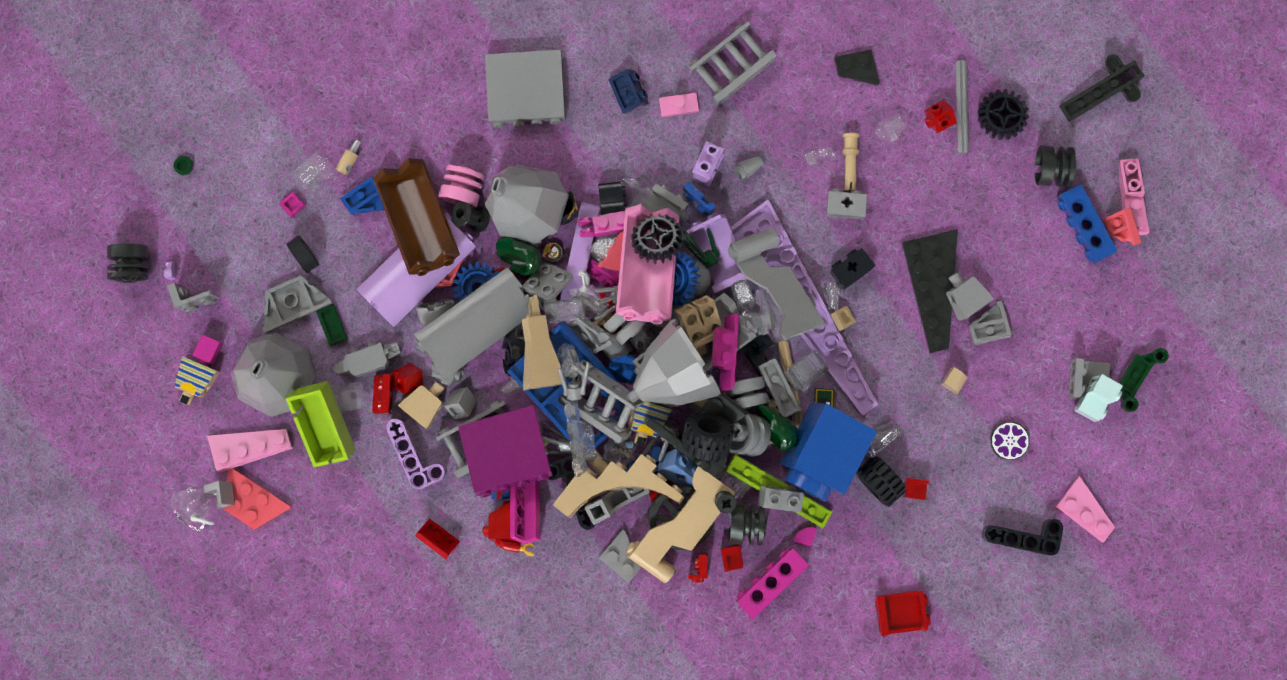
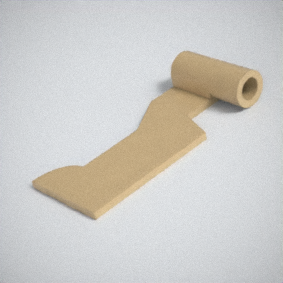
(683, 530)

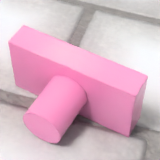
(678, 105)

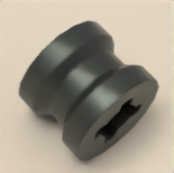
(722, 498)

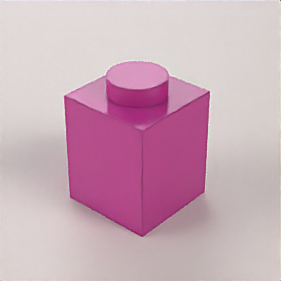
(207, 350)

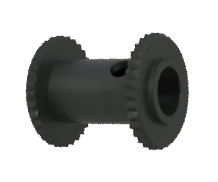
(464, 214)

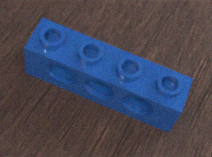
(1096, 228)

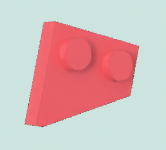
(1123, 226)

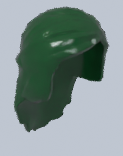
(521, 256)
(783, 431)

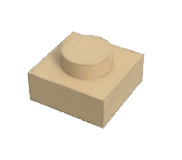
(843, 318)

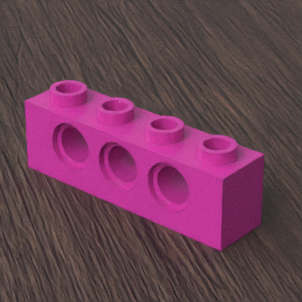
(797, 566)

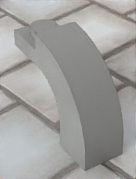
(611, 501)

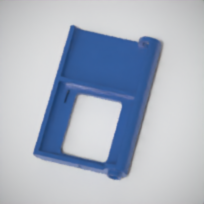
(548, 397)

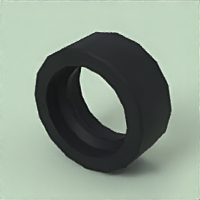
(302, 254)

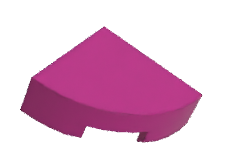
(805, 536)

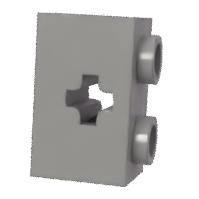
(855, 210)
(780, 498)

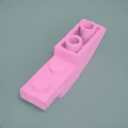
(1132, 192)

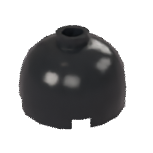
(514, 351)

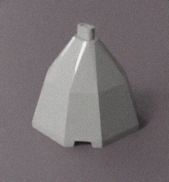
(526, 203)
(282, 368)
(673, 371)

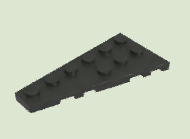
(930, 265)

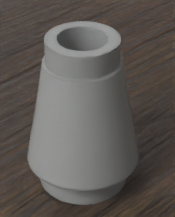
(748, 167)

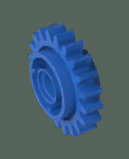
(471, 278)
(685, 279)

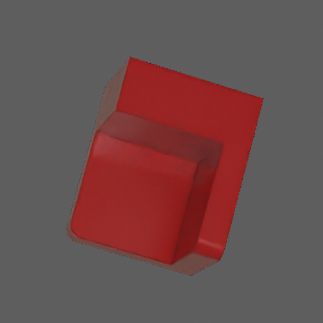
(407, 378)
(915, 488)
(731, 558)

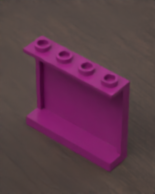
(505, 451)

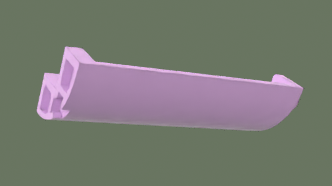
(396, 292)

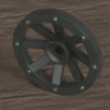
(653, 516)

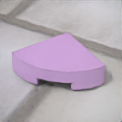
(170, 272)

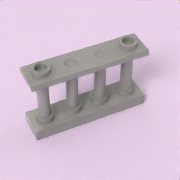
(735, 82)
(597, 417)
(446, 435)

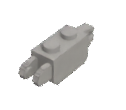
(367, 360)

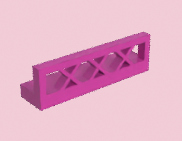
(529, 510)

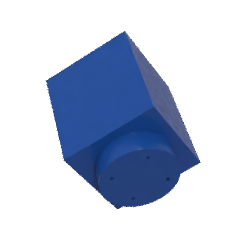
(826, 451)

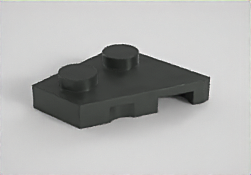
(857, 66)

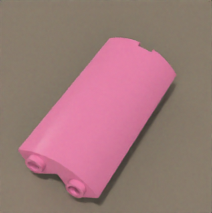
(643, 287)

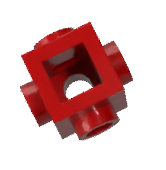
(940, 116)

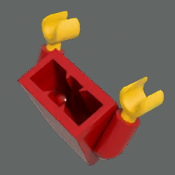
(499, 530)

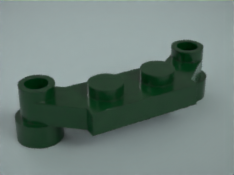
(1136, 374)

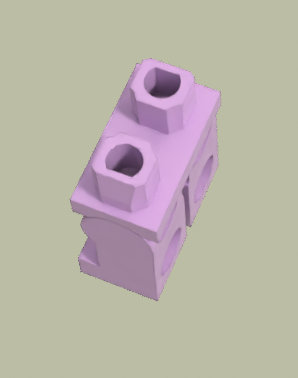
(706, 164)

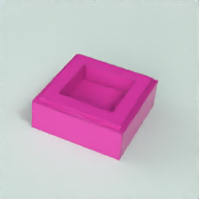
(292, 204)

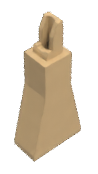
(540, 357)

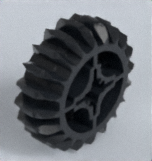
(1005, 99)
(642, 243)

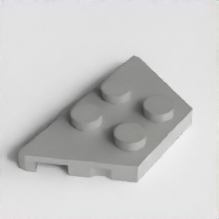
(291, 302)

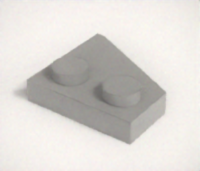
(990, 326)
(592, 335)
(616, 558)

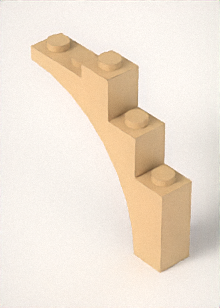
(614, 477)

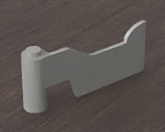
(780, 282)

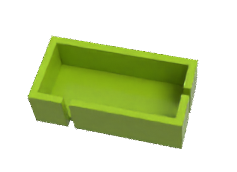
(320, 424)

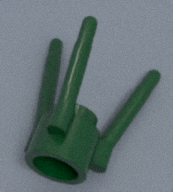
(707, 258)

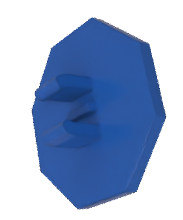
(623, 368)

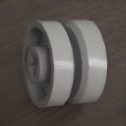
(630, 328)
(745, 393)
(750, 436)

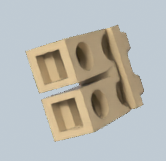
(699, 322)

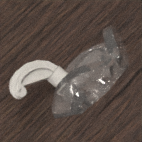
(589, 297)
(193, 507)

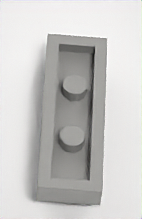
(779, 388)

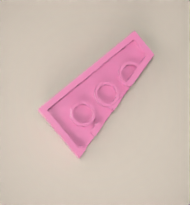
(242, 448)

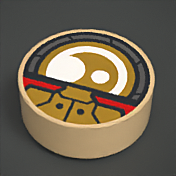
(552, 252)

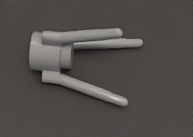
(613, 297)
(574, 390)
(673, 430)
(563, 444)

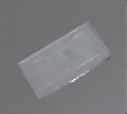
(564, 310)

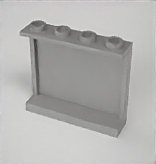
(525, 88)

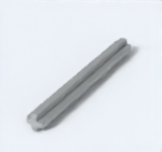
(962, 106)

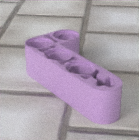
(410, 452)

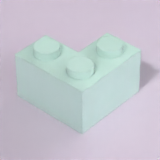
(1097, 396)

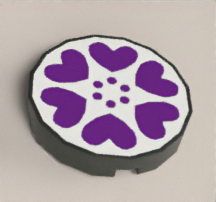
(1009, 441)

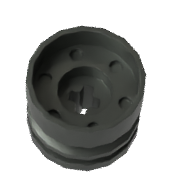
(1055, 166)
(127, 262)
(747, 524)

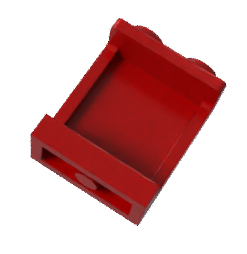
(902, 612)

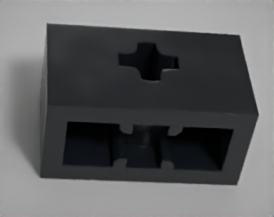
(847, 278)

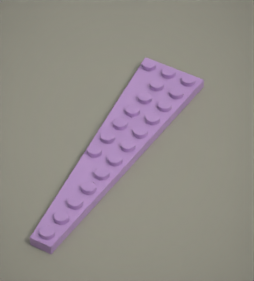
(825, 338)

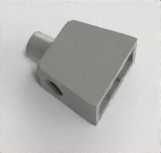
(967, 296)

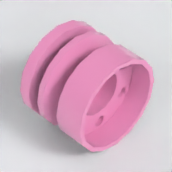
(462, 182)

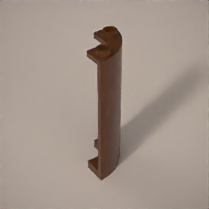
(416, 217)

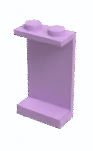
(726, 270)

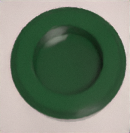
(183, 165)

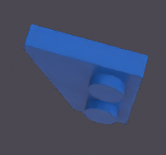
(363, 198)
(704, 206)

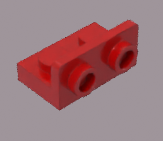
(382, 394)
(437, 538)
(702, 565)

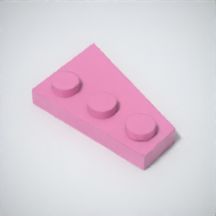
(1084, 510)

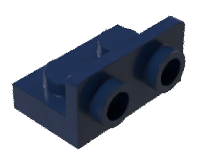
(628, 90)

